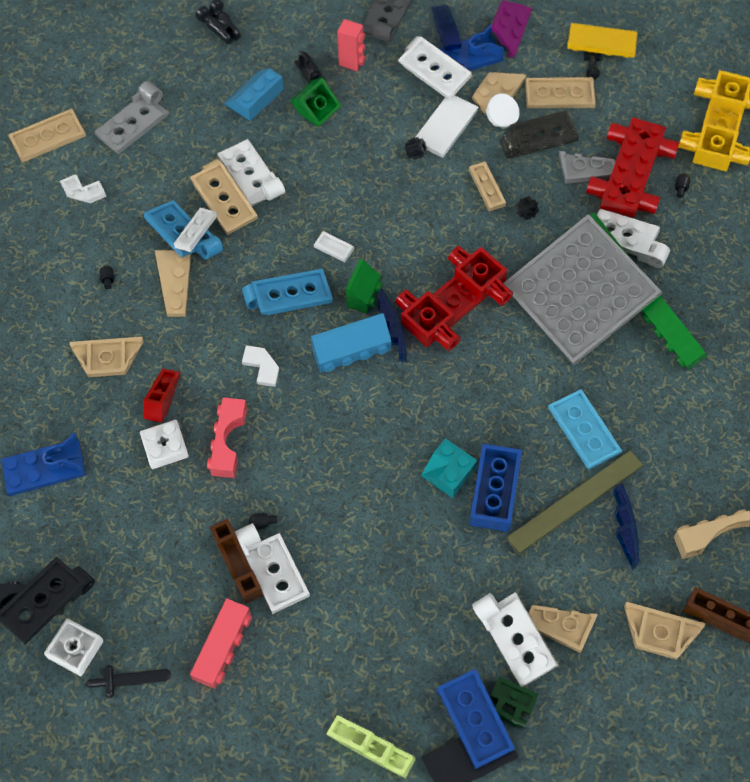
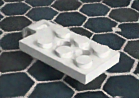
(642, 240)
(263, 555)

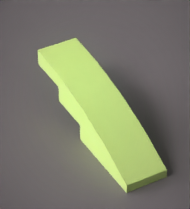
(371, 746)

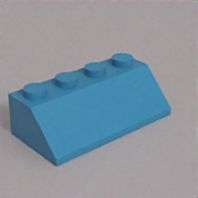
(351, 343)

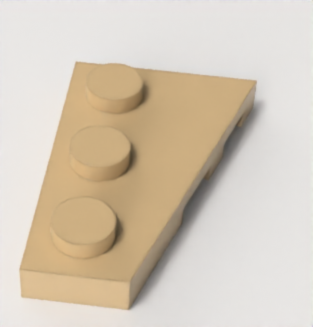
(563, 626)

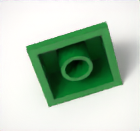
(316, 102)
(363, 287)

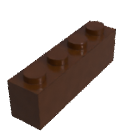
(718, 614)

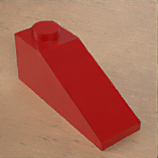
(160, 395)

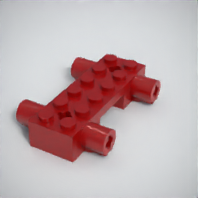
(638, 151)
(435, 314)

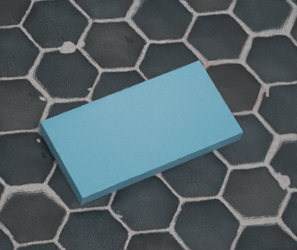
(584, 429)

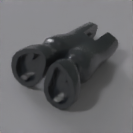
(220, 22)

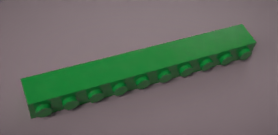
(668, 325)

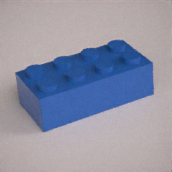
(495, 487)

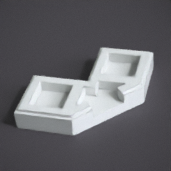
(87, 193)
(260, 358)

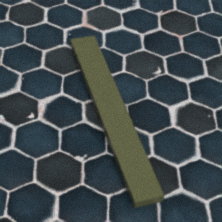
(574, 502)

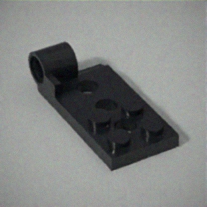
(74, 583)

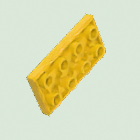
(602, 40)

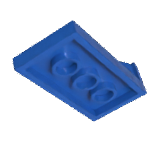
(476, 52)
(43, 466)
(475, 718)

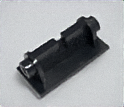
(307, 67)

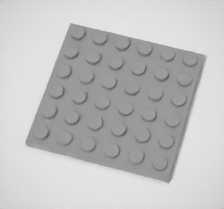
(582, 289)

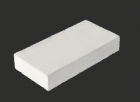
(333, 246)

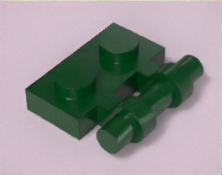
(516, 697)

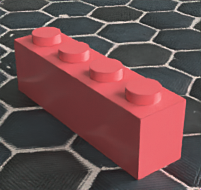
(221, 643)

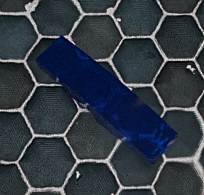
(446, 27)
(393, 324)
(627, 532)

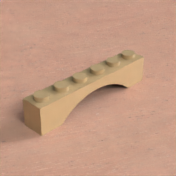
(694, 539)

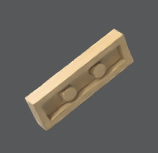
(487, 186)

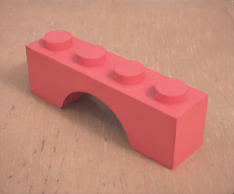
(231, 415)

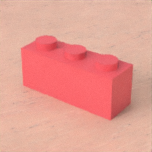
(351, 45)

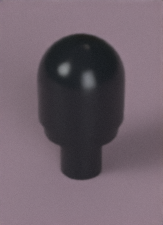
(682, 184)
(107, 276)
(262, 520)

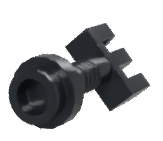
(592, 71)

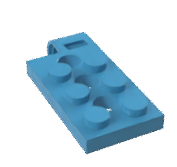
(206, 247)

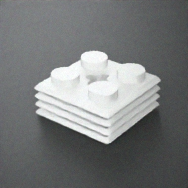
(163, 455)
(73, 634)

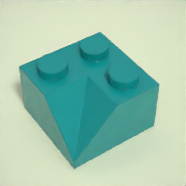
(449, 468)

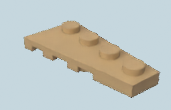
(174, 279)

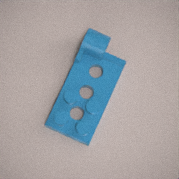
(258, 293)

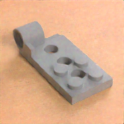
(144, 100)

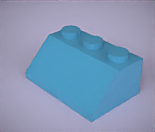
(256, 93)

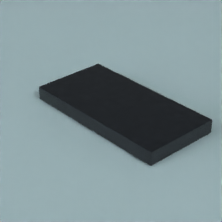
(453, 763)

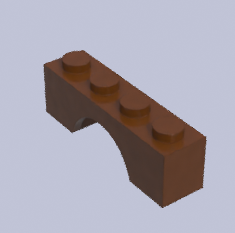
(236, 561)

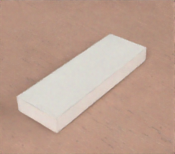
(195, 229)

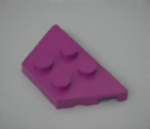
(510, 24)

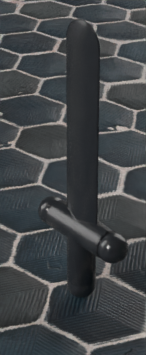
(134, 678)

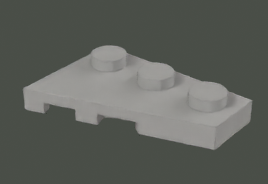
(580, 169)

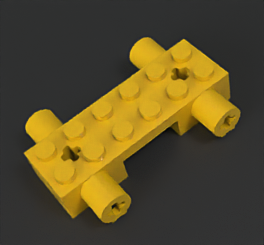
(717, 141)

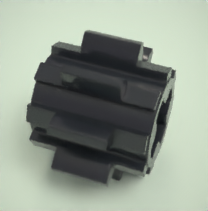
(415, 148)
(527, 208)

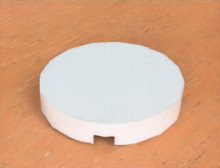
(502, 110)

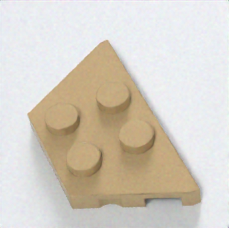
(497, 84)
(107, 356)
(660, 631)

